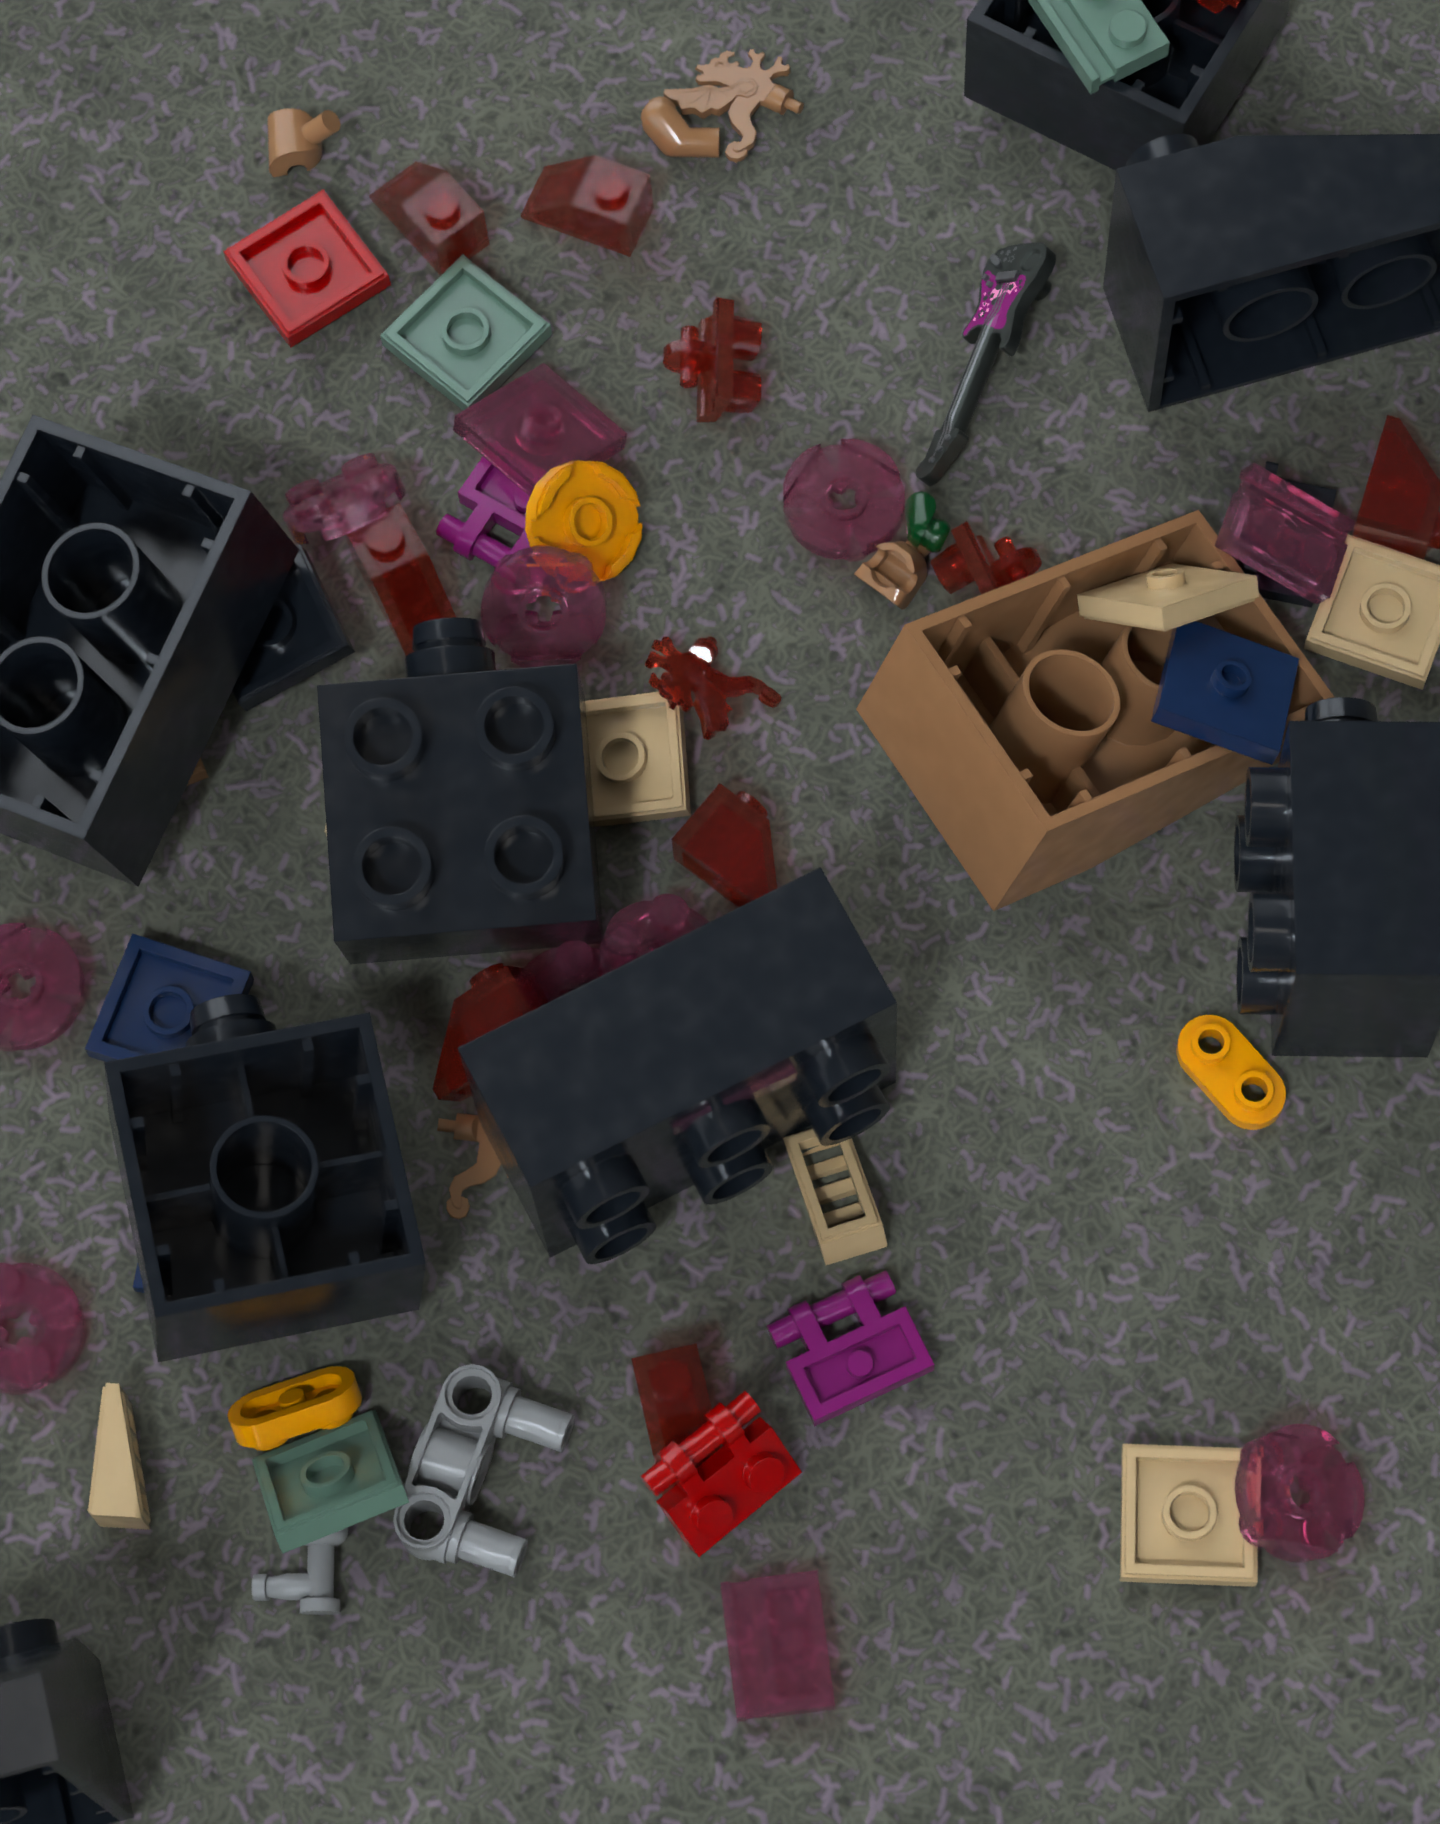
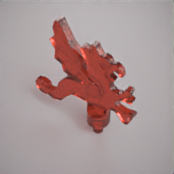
(694, 673)

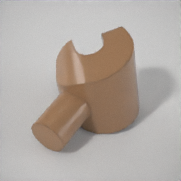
(297, 138)
(895, 571)

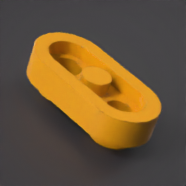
(1229, 1070)
(295, 1407)

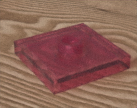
(537, 426)

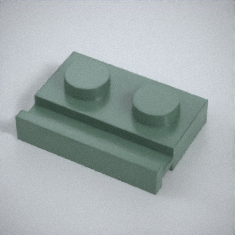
(1103, 37)

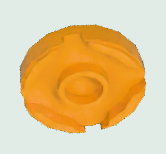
(586, 512)

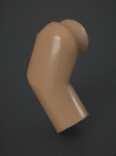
(674, 135)

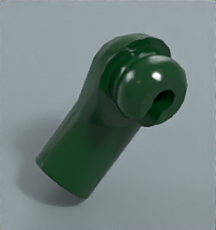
(921, 524)

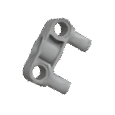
(453, 1463)

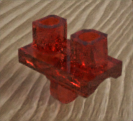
(706, 361)
(973, 561)

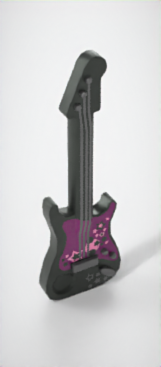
(1007, 289)

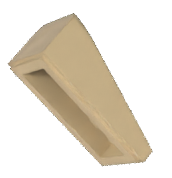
(846, 1230)
(117, 1480)

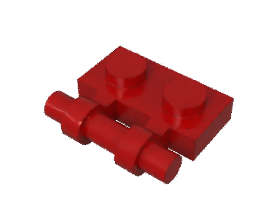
(729, 1483)

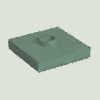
(466, 334)
(329, 1481)

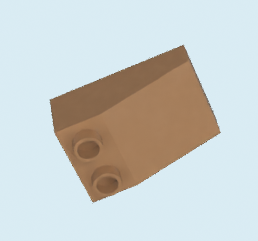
(1037, 723)

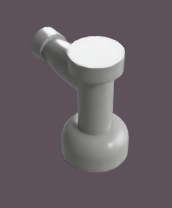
(312, 1588)

